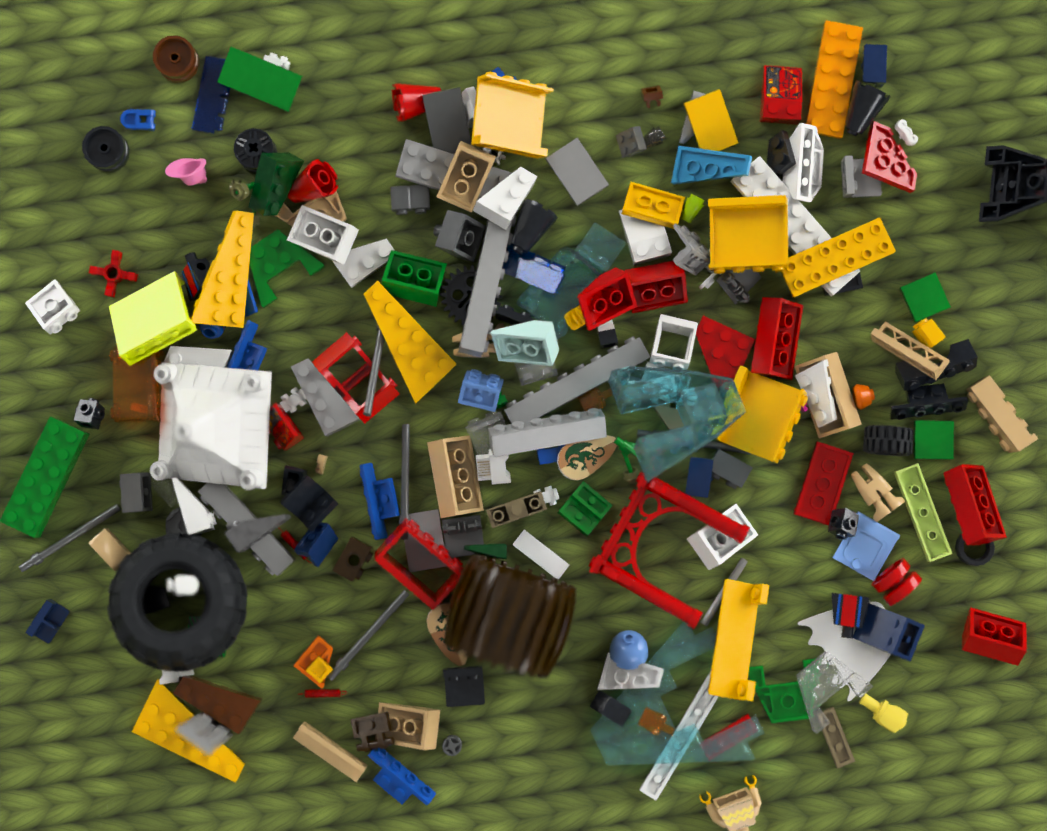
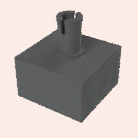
(459, 235)

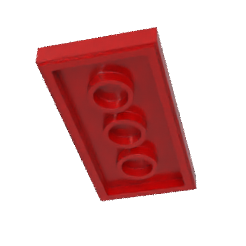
(823, 483)

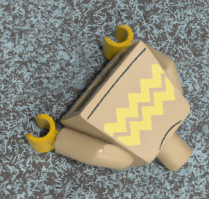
(735, 809)

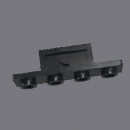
(928, 401)

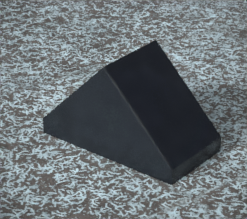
(291, 478)

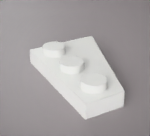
(364, 261)
(820, 401)
(617, 678)

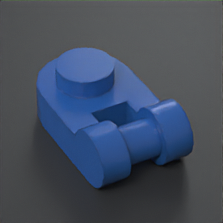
(132, 119)

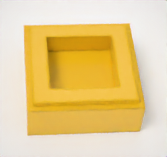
(319, 669)

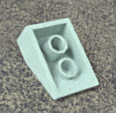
(527, 343)

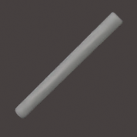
(717, 602)

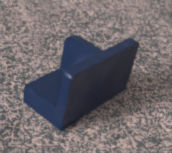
(874, 64)
(699, 477)
(317, 543)
(48, 621)

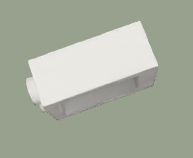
(677, 326)

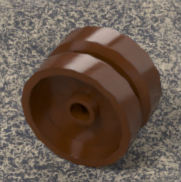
(167, 51)

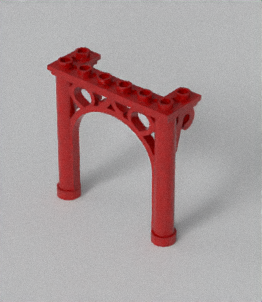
(639, 585)

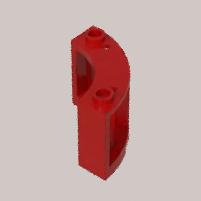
(333, 354)

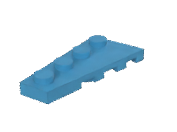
(706, 165)

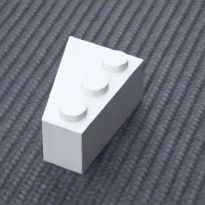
(199, 356)

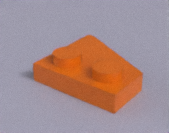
(317, 648)

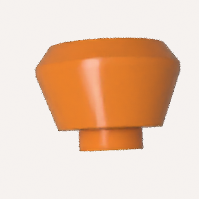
(862, 396)

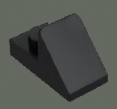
(611, 708)

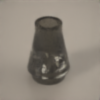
(654, 137)

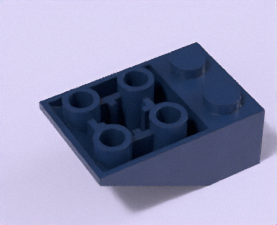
(890, 632)

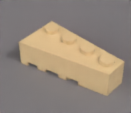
(1000, 415)

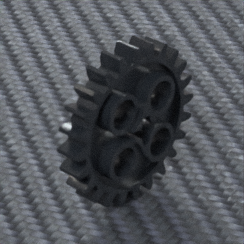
(458, 283)

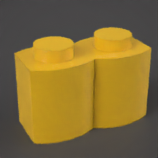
(928, 332)

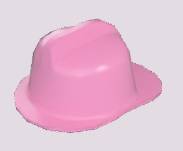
(188, 170)

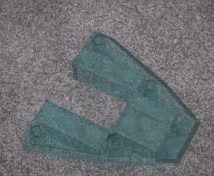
(703, 400)

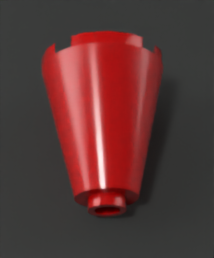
(409, 101)
(314, 182)

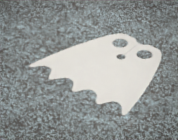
(854, 654)

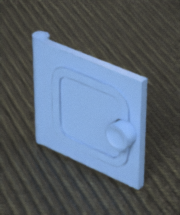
(867, 548)

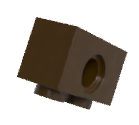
(345, 568)

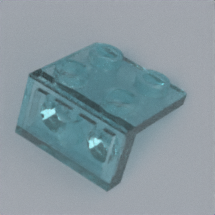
(600, 247)

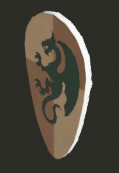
(585, 457)
(436, 625)

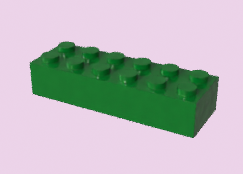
(44, 477)

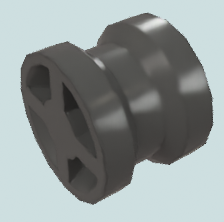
(450, 746)

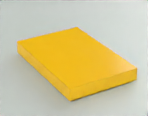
(711, 121)
(653, 205)

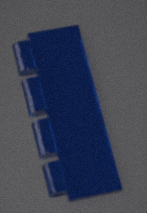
(209, 98)
(534, 270)

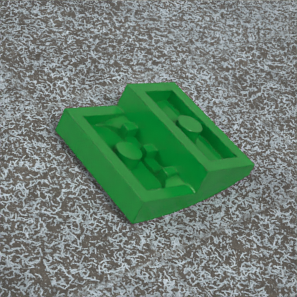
(585, 508)

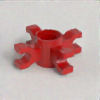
(116, 257)

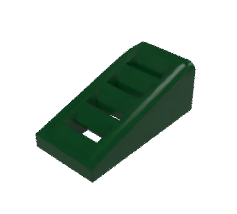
(496, 551)

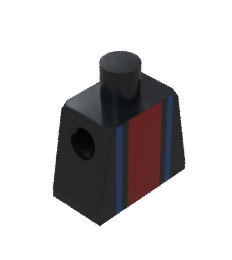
(194, 275)
(849, 612)

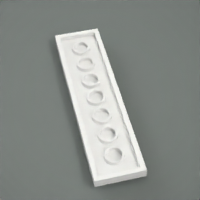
(802, 227)

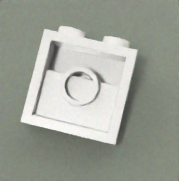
(53, 307)

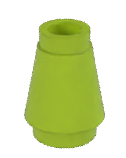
(692, 208)

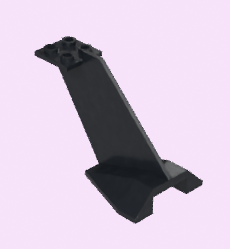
(1016, 183)

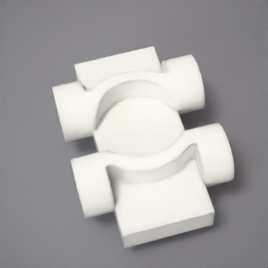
(282, 62)
(290, 402)
(550, 495)

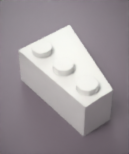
(506, 198)

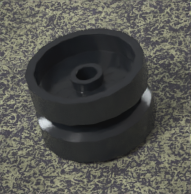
(95, 150)

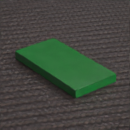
(259, 78)

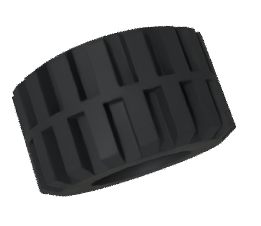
(888, 440)

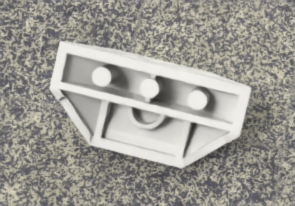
(805, 176)

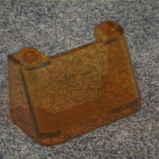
(135, 389)

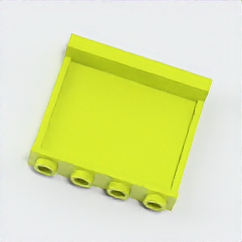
(151, 319)

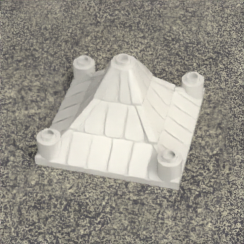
(213, 425)

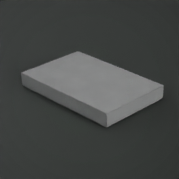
(577, 172)
(419, 556)

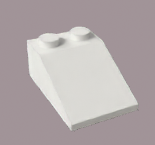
(323, 234)
(645, 239)
(195, 514)
(715, 546)

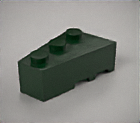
(273, 181)

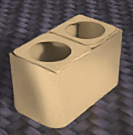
(109, 548)

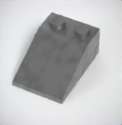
(247, 533)

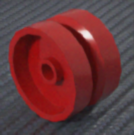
(896, 582)

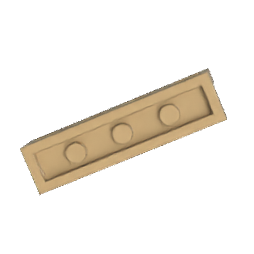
(907, 353)
(330, 751)

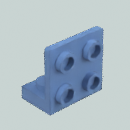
(480, 390)

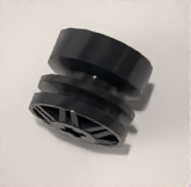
(252, 138)

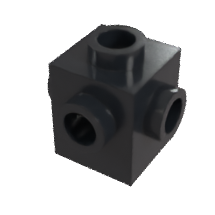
(89, 413)
(843, 523)

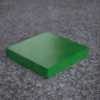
(925, 297)
(933, 439)

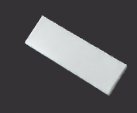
(541, 554)

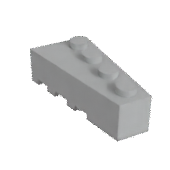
(326, 403)

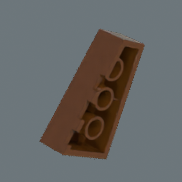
(219, 702)

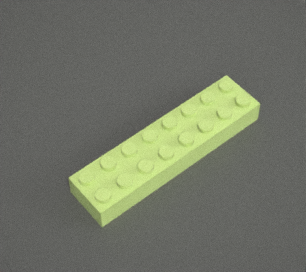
(922, 512)

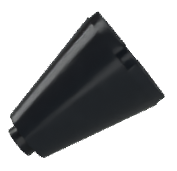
(864, 107)
(531, 226)

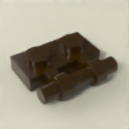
(372, 725)

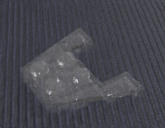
(821, 681)

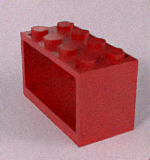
(404, 576)

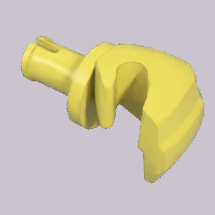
(886, 715)

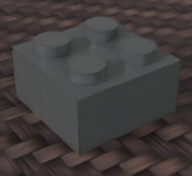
(631, 142)

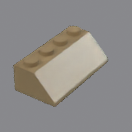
(844, 404)
(455, 476)

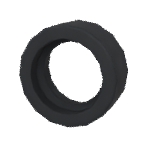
(959, 547)

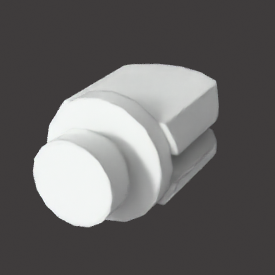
(183, 585)

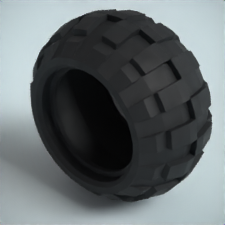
(221, 616)

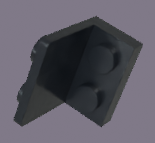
(309, 502)
(464, 686)

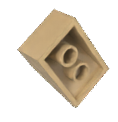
(466, 176)
(412, 725)

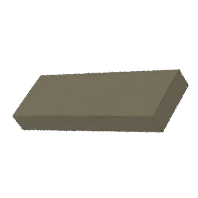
(836, 740)

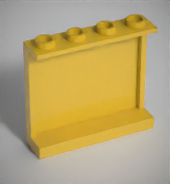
(748, 233)

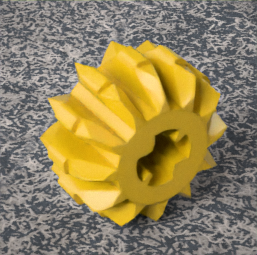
(575, 318)

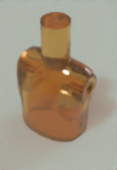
(594, 399)
(654, 722)

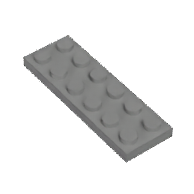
(429, 167)
(205, 732)

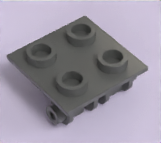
(738, 284)
(462, 532)

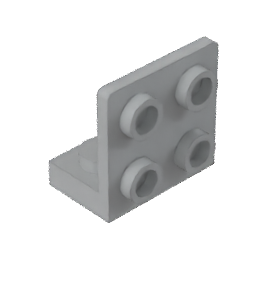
(855, 183)
(694, 256)

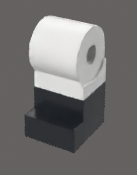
(607, 335)

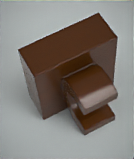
(652, 93)

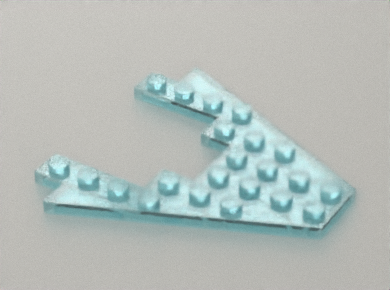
(638, 746)

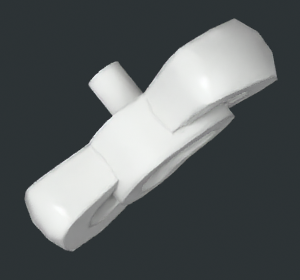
(906, 133)

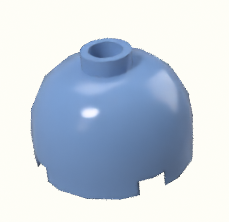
(628, 649)

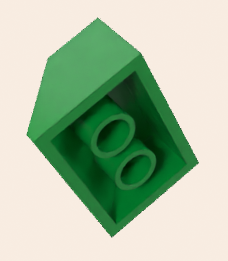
(414, 278)

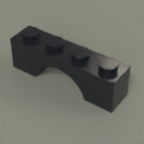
(961, 358)

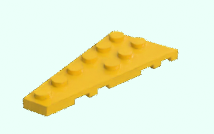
(225, 285)
(413, 349)
(159, 723)

